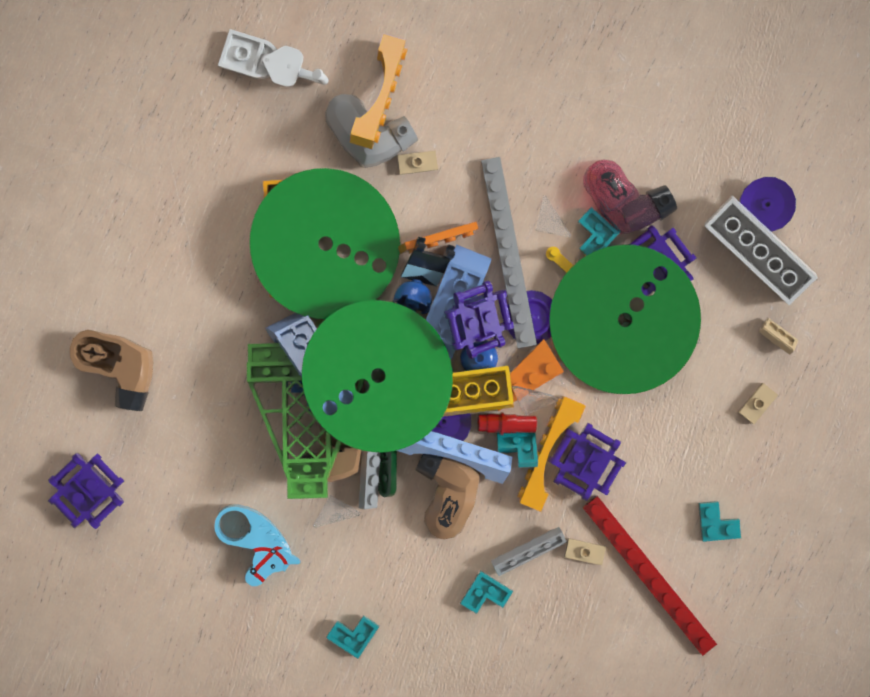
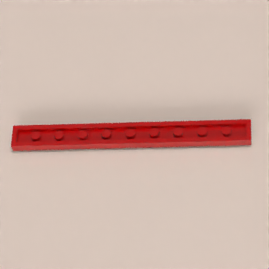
(649, 575)

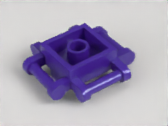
(661, 246)
(478, 319)
(586, 461)
(86, 490)

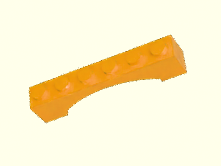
(366, 128)
(566, 413)

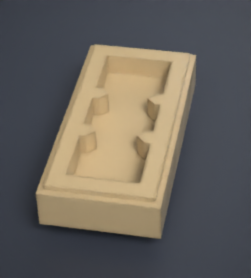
(417, 162)
(778, 336)
(758, 403)
(585, 551)

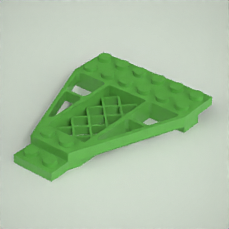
(304, 476)

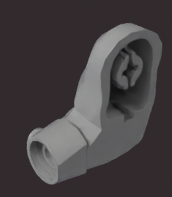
(394, 137)

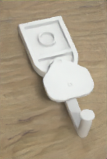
(263, 60)

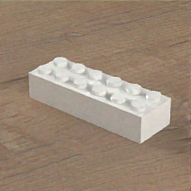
(760, 250)

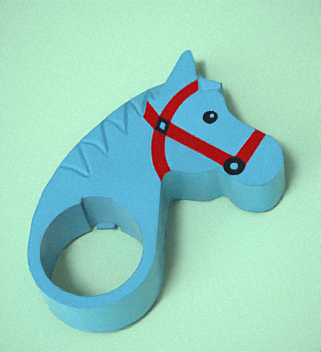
(269, 544)

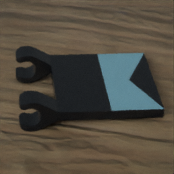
(427, 265)

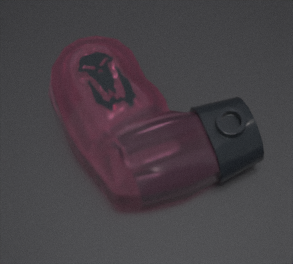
(620, 200)

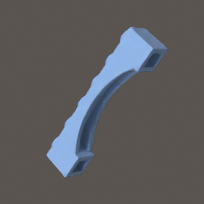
(490, 463)

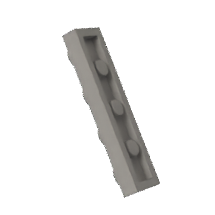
(528, 551)

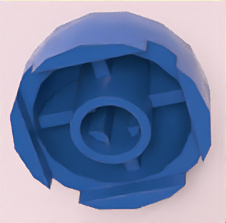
(414, 296)
(483, 360)

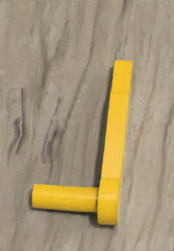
(553, 254)

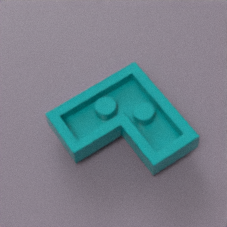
(602, 232)
(521, 443)
(713, 527)
(485, 587)
(353, 640)

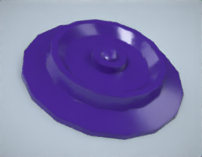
(770, 201)
(540, 313)
(454, 426)

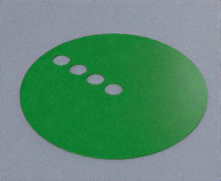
(288, 235)
(615, 356)
(415, 370)

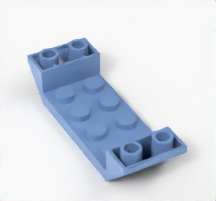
(462, 273)
(293, 336)

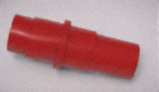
(506, 423)

